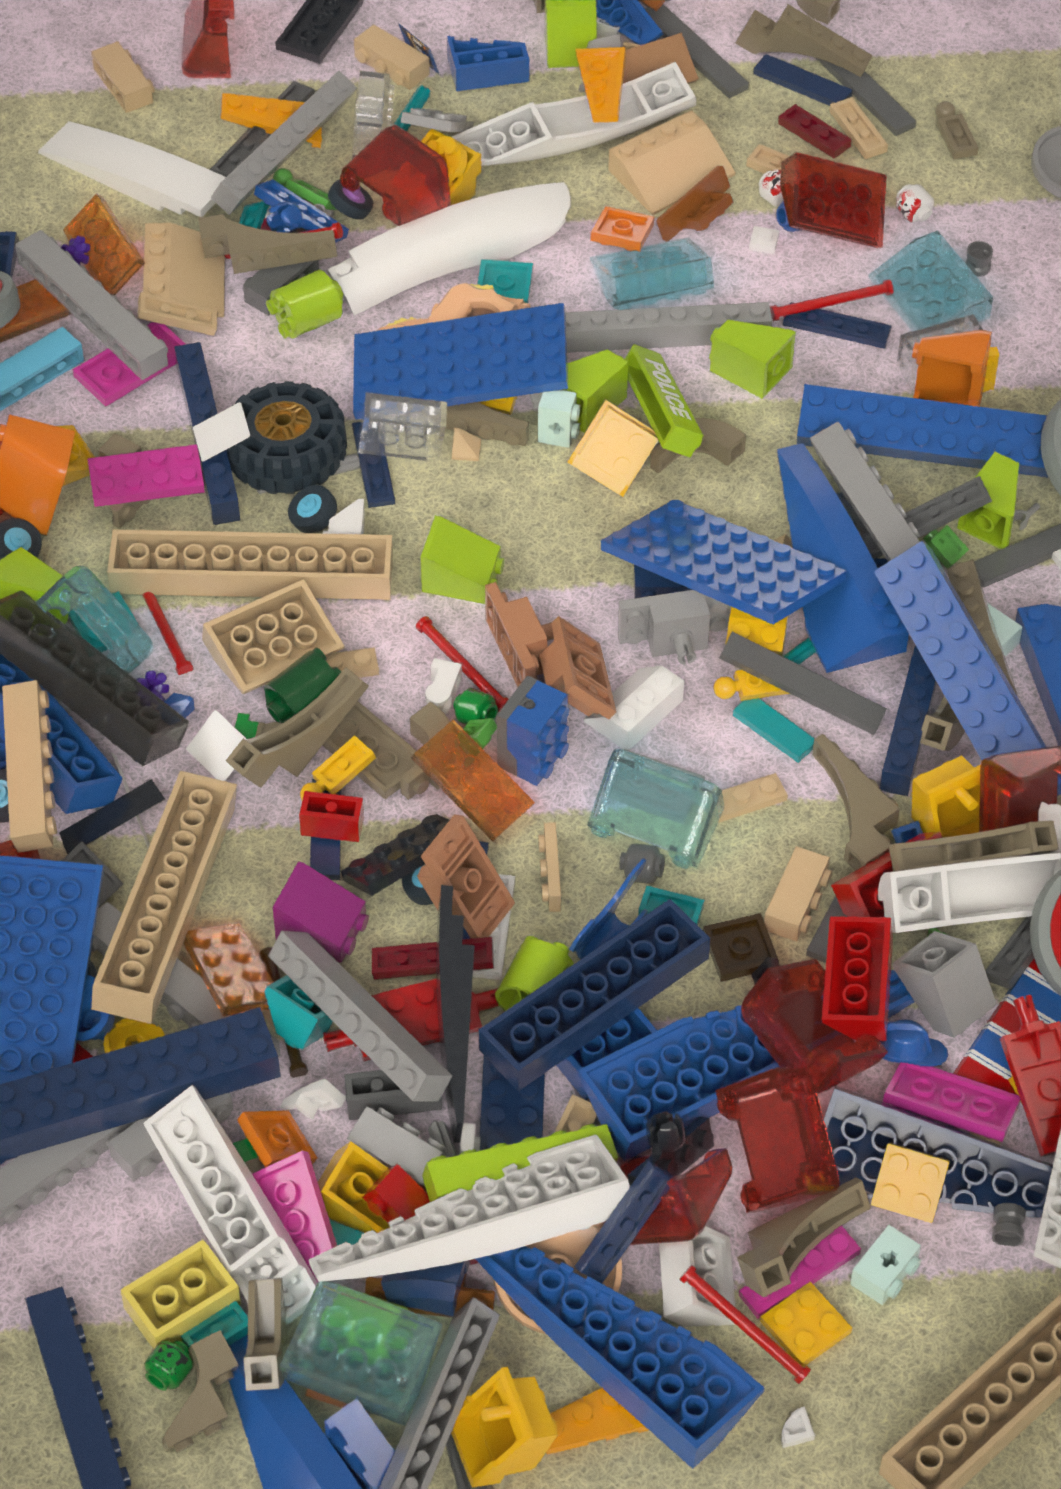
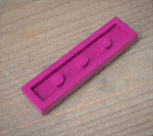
(820, 1261)

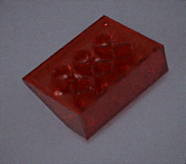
(834, 199)

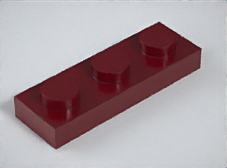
(814, 131)

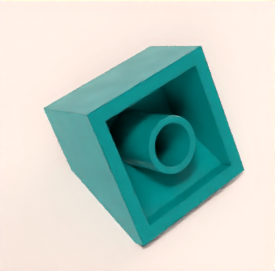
(295, 1014)

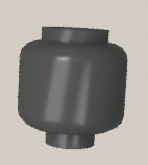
(653, 867)

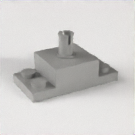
(672, 622)

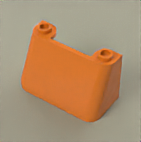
(952, 367)
(33, 469)

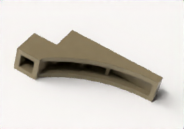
(801, 35)
(262, 249)
(487, 423)
(967, 584)
(301, 736)
(866, 806)
(991, 844)
(790, 1237)

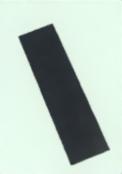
(111, 815)

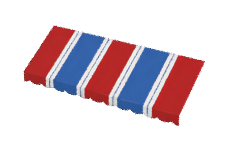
(985, 1058)

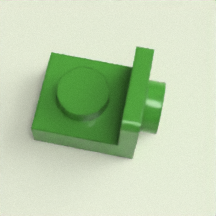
(946, 545)
(481, 730)

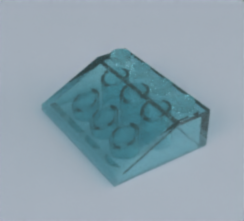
(653, 273)
(932, 284)
(361, 1350)

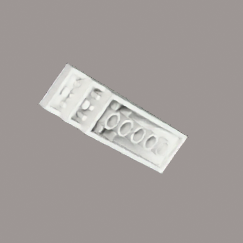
(134, 168)
(229, 1200)

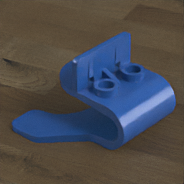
(606, 924)

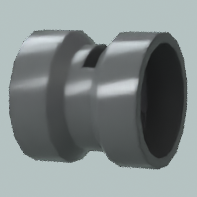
(979, 257)
(1009, 1223)

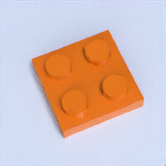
(622, 228)
(274, 1135)

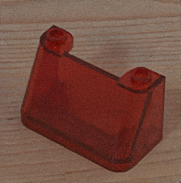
(206, 39)
(403, 173)
(1016, 785)
(787, 1019)
(780, 1137)
(688, 1201)

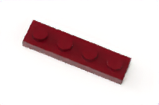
(421, 958)

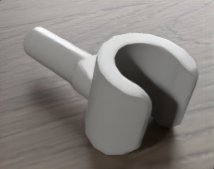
(1025, 515)

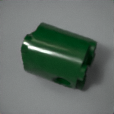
(299, 685)

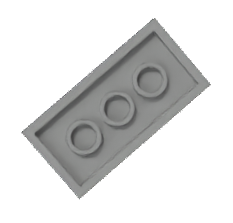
(436, 120)

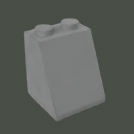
(946, 982)

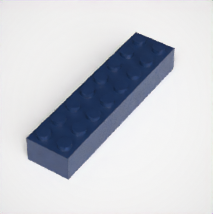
(593, 994)

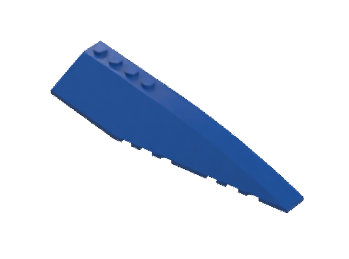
(681, 1070)

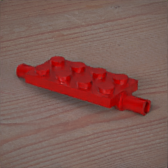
(417, 1012)
(1036, 1070)

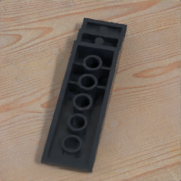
(454, 994)

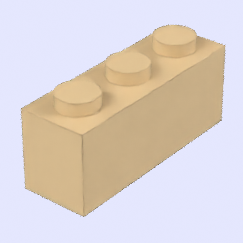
(391, 56)
(122, 76)
(797, 894)

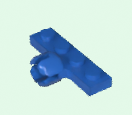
(292, 211)

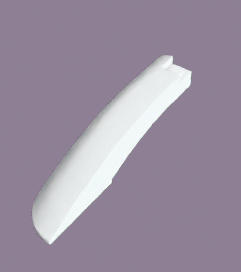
(567, 125)
(450, 241)
(966, 891)

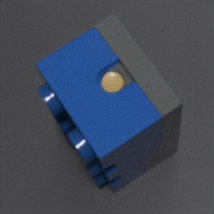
(532, 731)

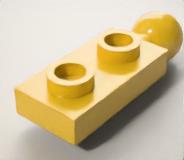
(746, 685)
(340, 767)

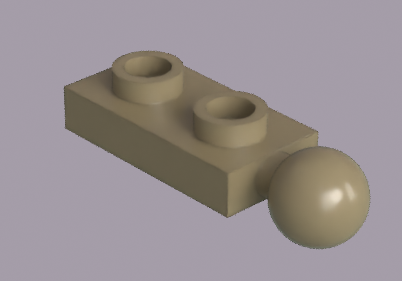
(955, 131)

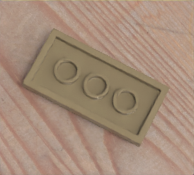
(391, 751)

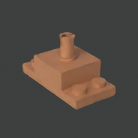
(516, 632)
(577, 668)
(460, 861)

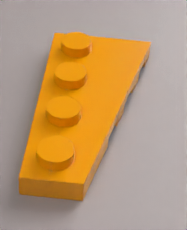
(603, 80)
(261, 112)
(591, 1420)

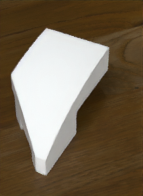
(314, 1096)

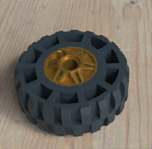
(292, 438)

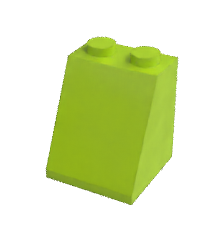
(568, 28)
(752, 355)
(597, 379)
(994, 520)
(458, 562)
(27, 573)

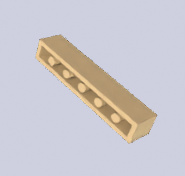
(28, 766)

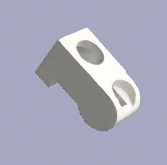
(446, 681)

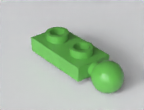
(302, 188)

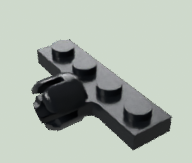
(673, 1144)

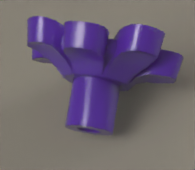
(77, 249)
(154, 683)

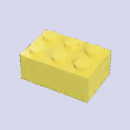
(179, 1294)

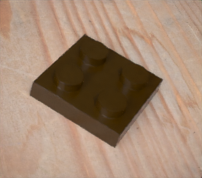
(739, 946)

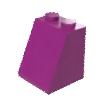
(321, 909)

